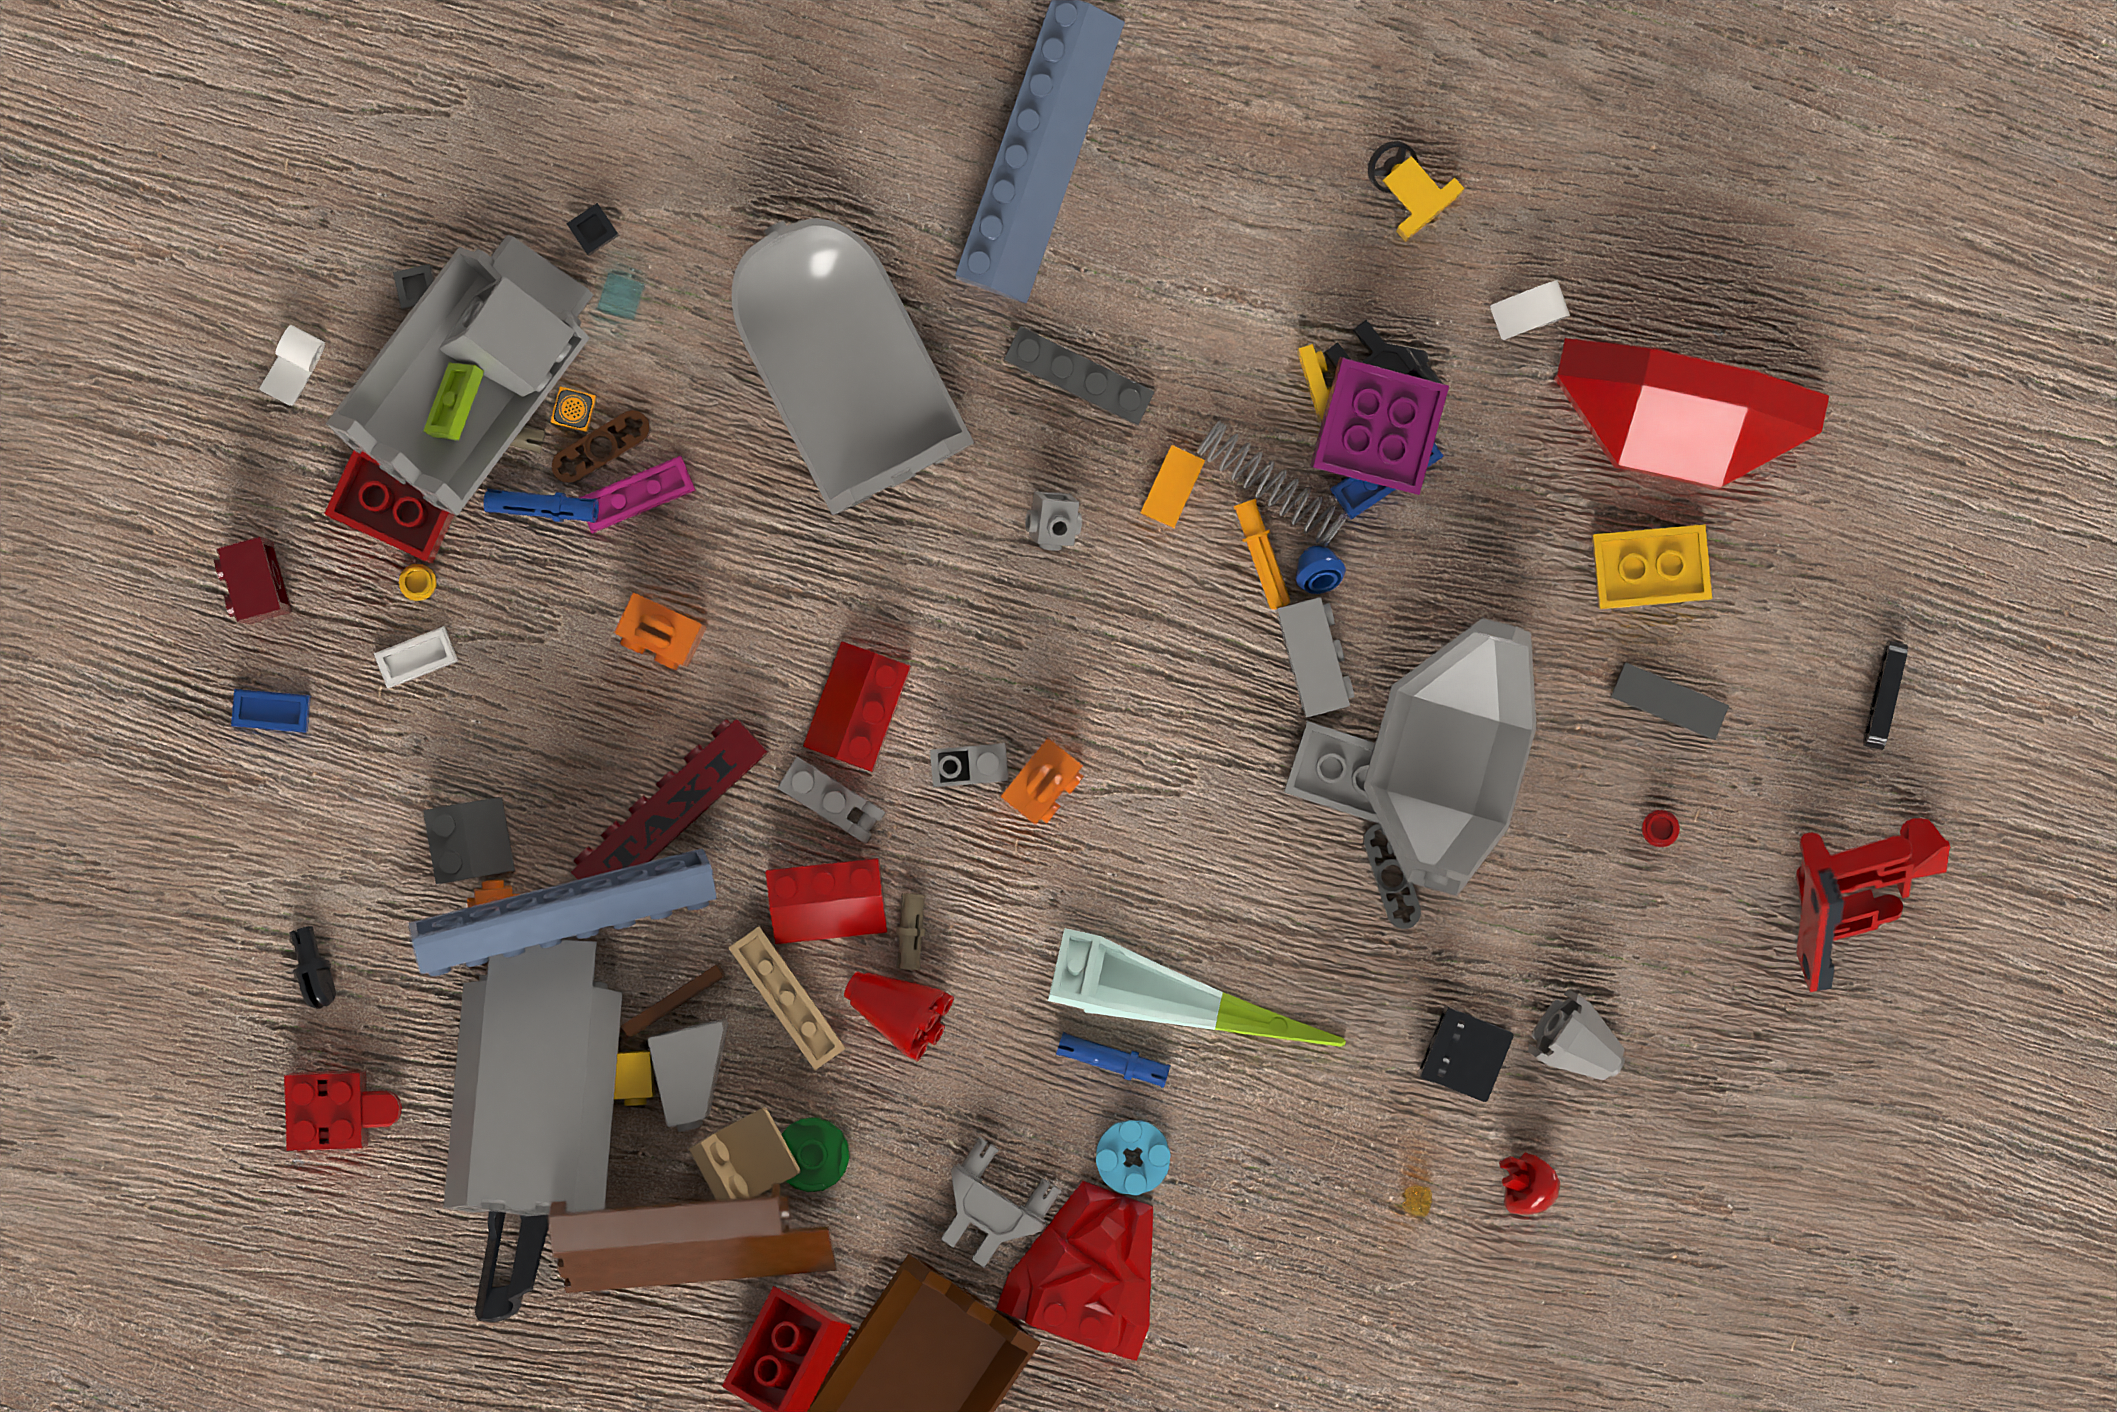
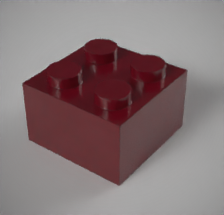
(252, 580)

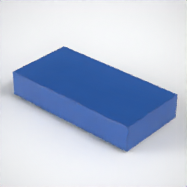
(270, 710)

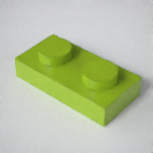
(453, 401)

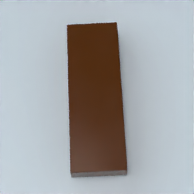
(673, 1000)

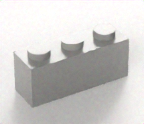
(1314, 657)

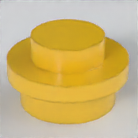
(417, 582)

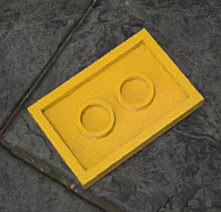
(1652, 566)

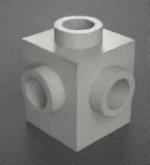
(1053, 520)

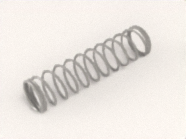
(1323, 538)

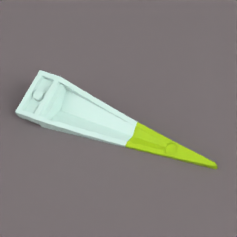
(1121, 983)

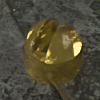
(1417, 1201)

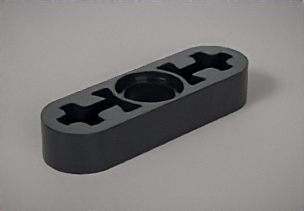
(1885, 695)

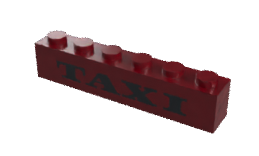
(677, 803)

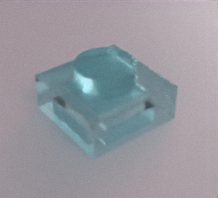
(621, 296)

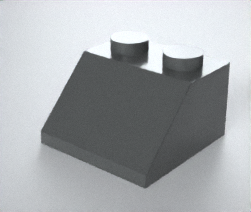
(469, 840)

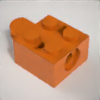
(660, 631)
(1042, 782)

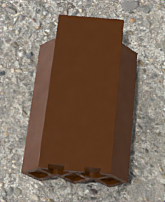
(684, 1243)
(926, 1351)

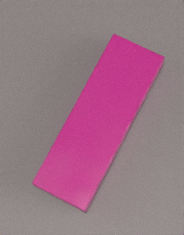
(641, 493)

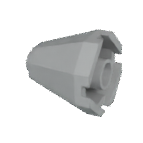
(1577, 1039)

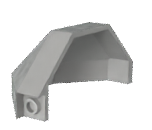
(1455, 754)

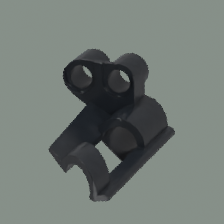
(500, 1303)

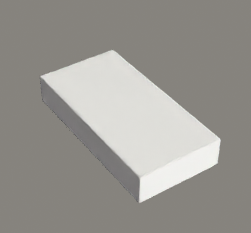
(416, 657)

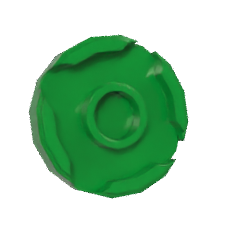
(819, 1152)

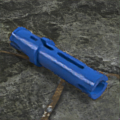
(548, 506)
(1114, 1060)

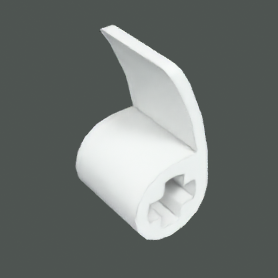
(1530, 310)
(295, 362)

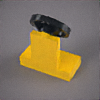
(1412, 187)

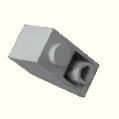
(969, 765)

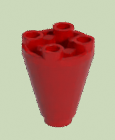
(900, 1010)

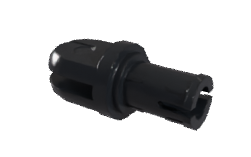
(313, 970)

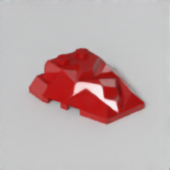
(1088, 1273)

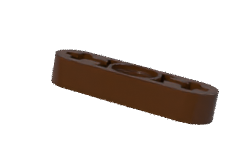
(620, 424)

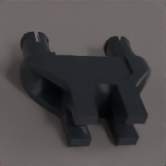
(1387, 356)

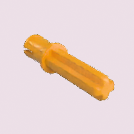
(1262, 554)

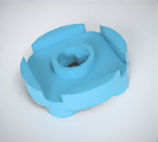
(1154, 1154)

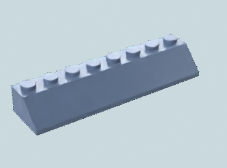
(1039, 149)
(562, 911)

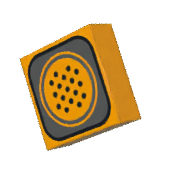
(573, 409)

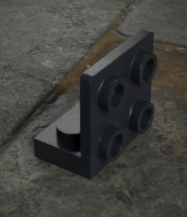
(1465, 1054)

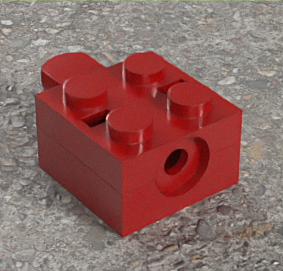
(335, 1111)

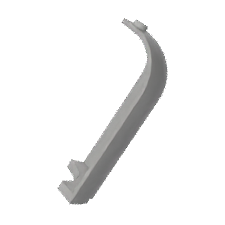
(842, 361)

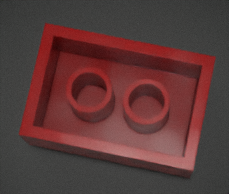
(387, 509)
(786, 1353)

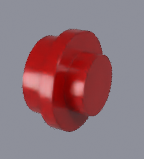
(1660, 828)

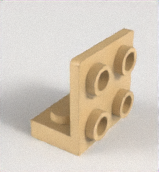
(745, 1157)

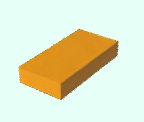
(1172, 486)

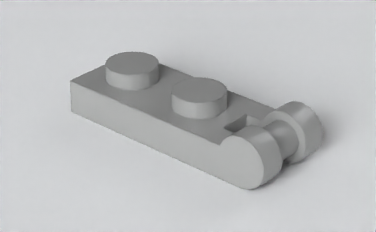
(829, 799)

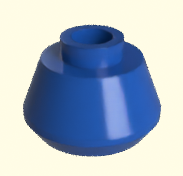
(1319, 570)

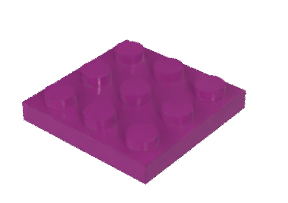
(1379, 426)

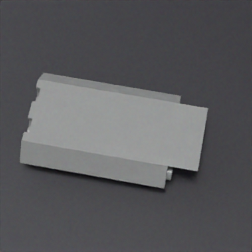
(396, 392)
(534, 1084)

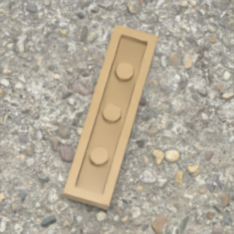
(787, 998)

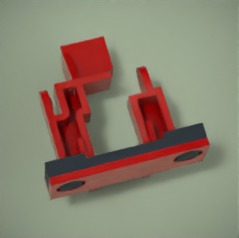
(1825, 877)

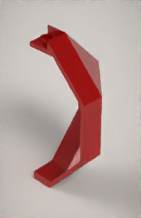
(1683, 412)

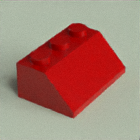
(857, 706)
(826, 901)

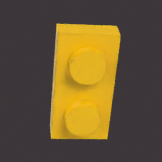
(1313, 367)

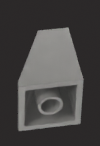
(509, 337)
(688, 1071)

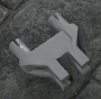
(991, 1210)

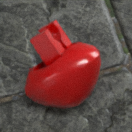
(1530, 1186)

